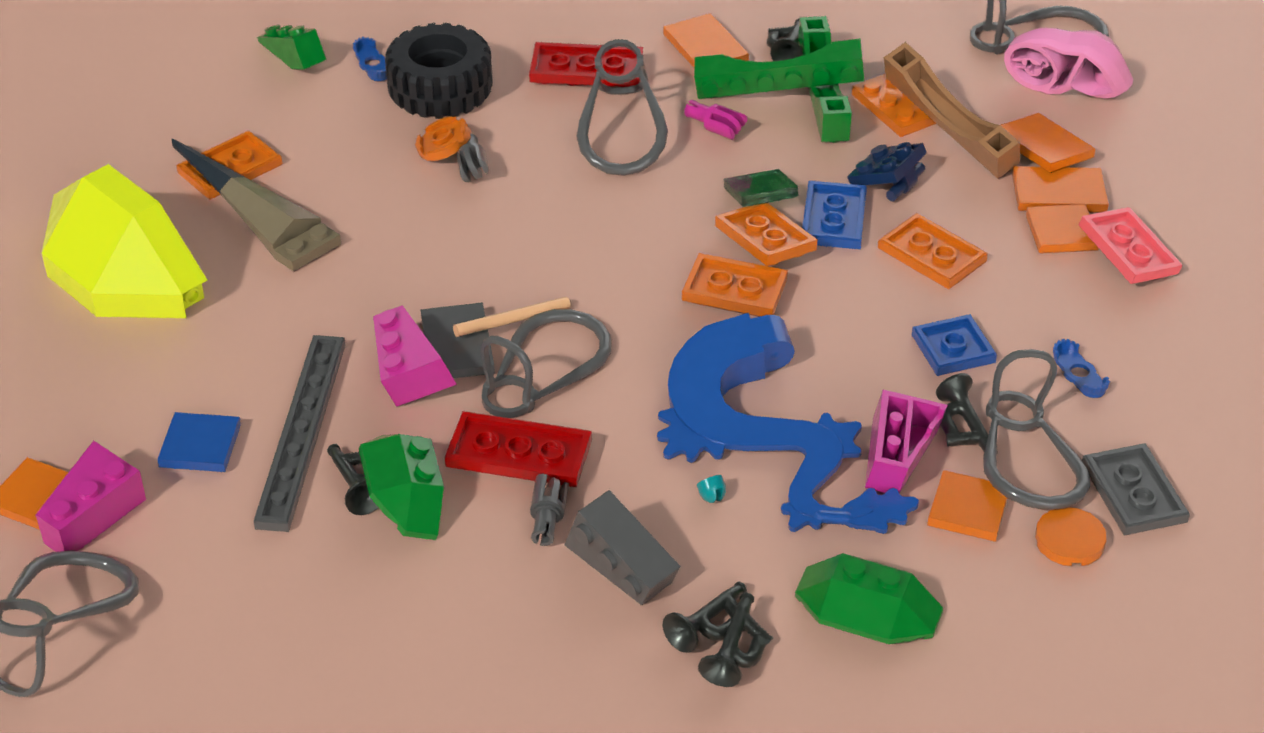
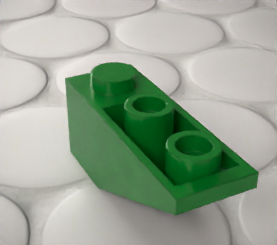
(294, 46)

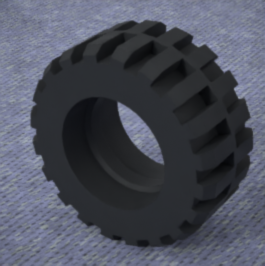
(439, 70)

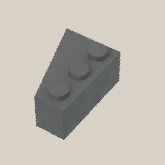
(621, 548)

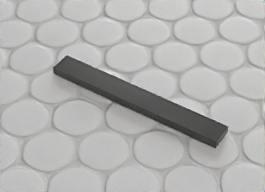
(299, 434)

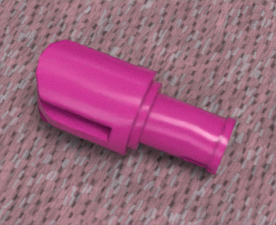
(717, 118)

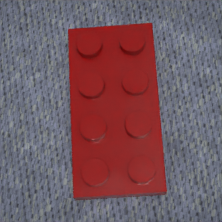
(576, 64)
(518, 448)

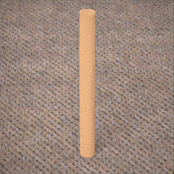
(509, 316)

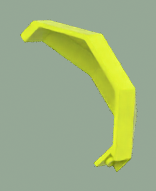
(119, 250)

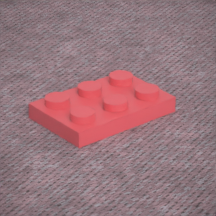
(1130, 245)

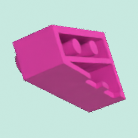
(407, 359)
(899, 438)
(89, 499)

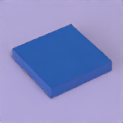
(954, 345)
(199, 442)

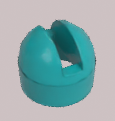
(712, 488)

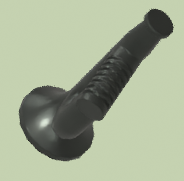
(786, 47)
(956, 391)
(357, 497)
(682, 630)
(723, 667)

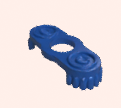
(366, 50)
(1067, 358)

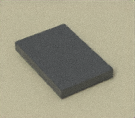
(459, 353)
(1135, 489)

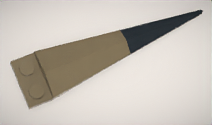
(283, 227)

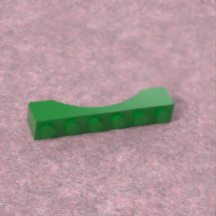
(830, 65)
(829, 104)

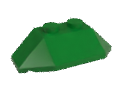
(405, 482)
(869, 600)

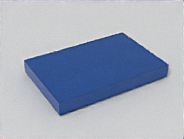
(835, 213)

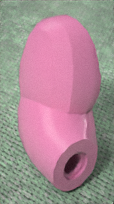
(1067, 60)

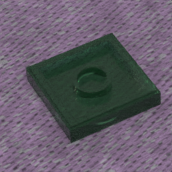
(761, 187)

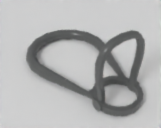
(1002, 25)
(657, 114)
(513, 348)
(990, 453)
(44, 627)

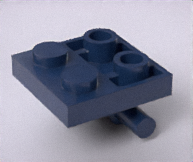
(891, 165)

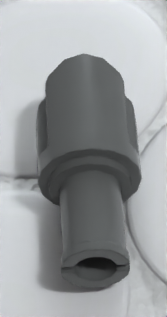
(472, 157)
(547, 507)

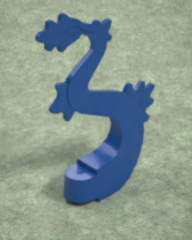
(700, 421)

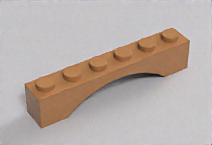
(983, 140)

